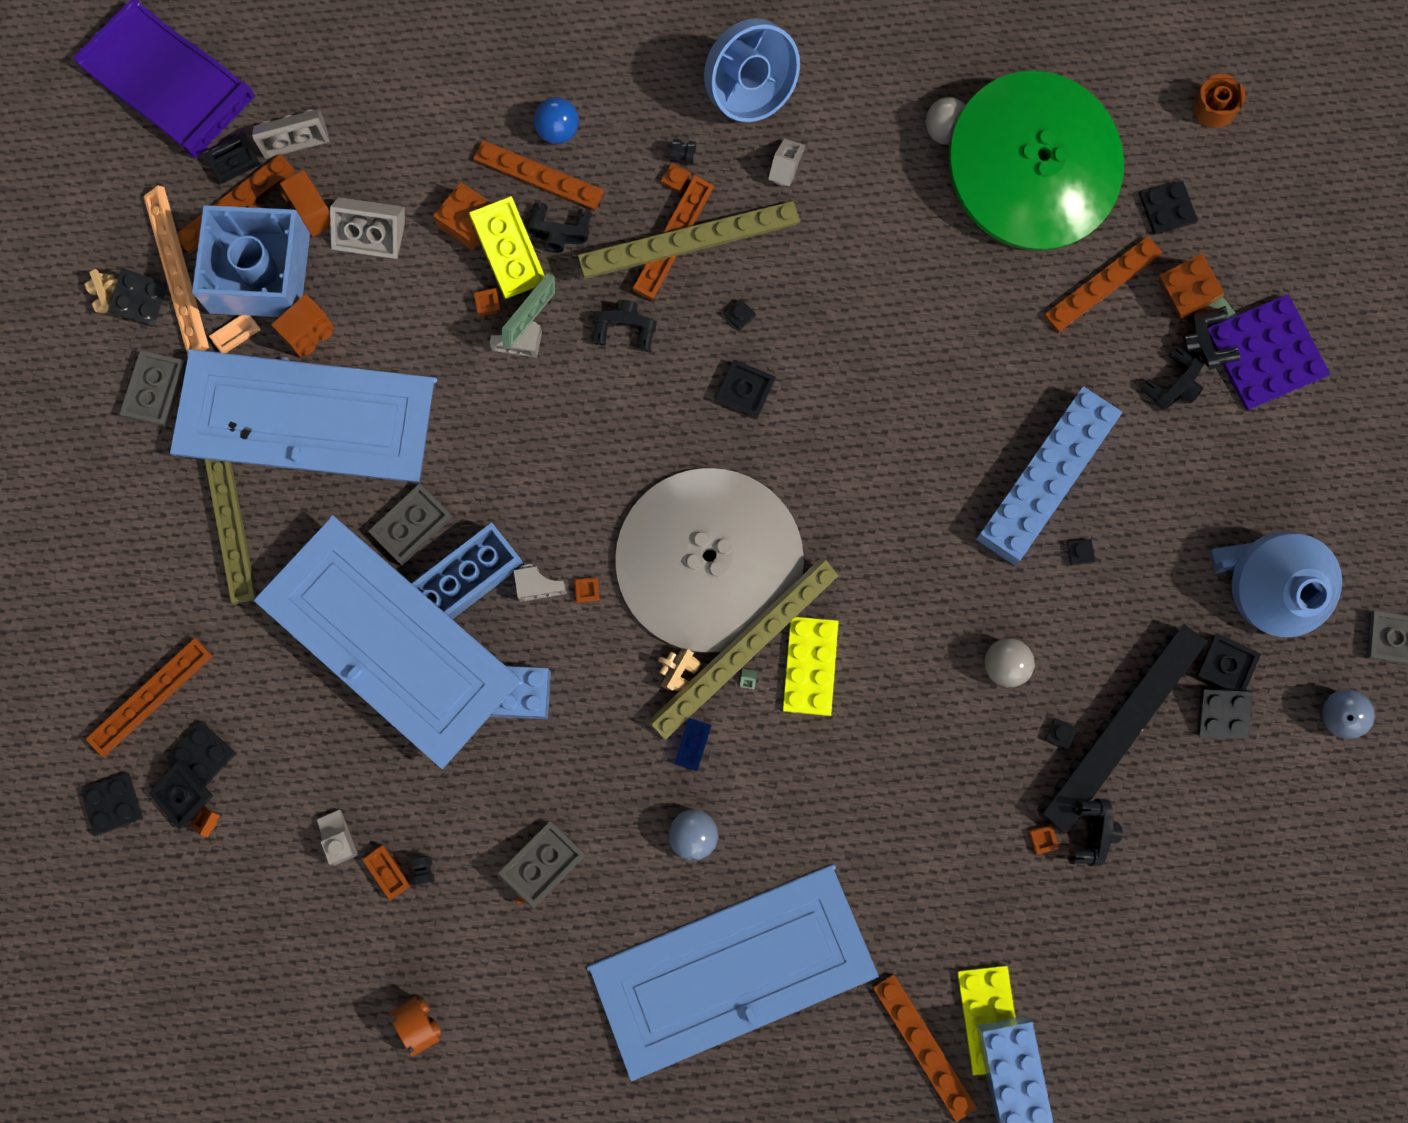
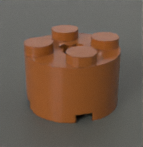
(1218, 101)
(415, 1026)

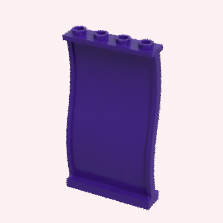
(164, 77)

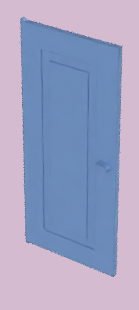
(303, 416)
(388, 641)
(732, 972)

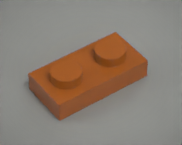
(386, 872)

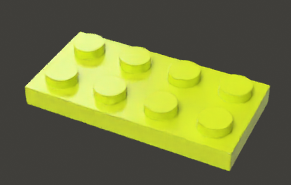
(507, 247)
(810, 666)
(984, 999)

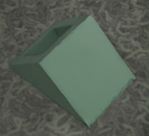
(748, 677)

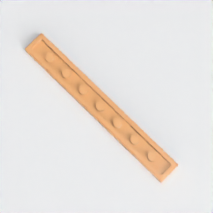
(175, 270)

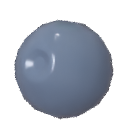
(1348, 714)
(693, 835)

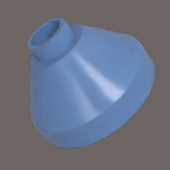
(752, 70)
(1286, 584)

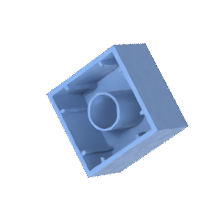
(250, 260)

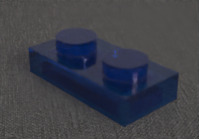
(693, 744)

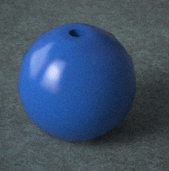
(556, 120)

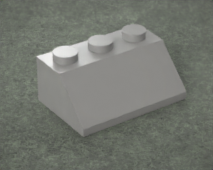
(290, 133)
(366, 227)

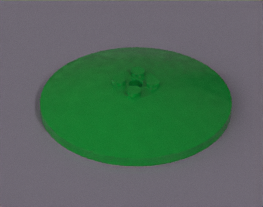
(1005, 181)

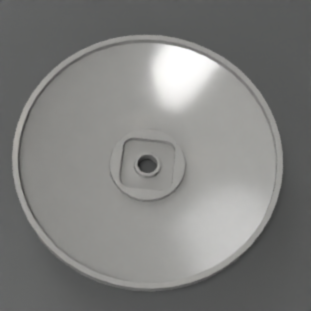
(663, 565)

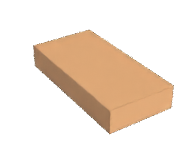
(234, 333)

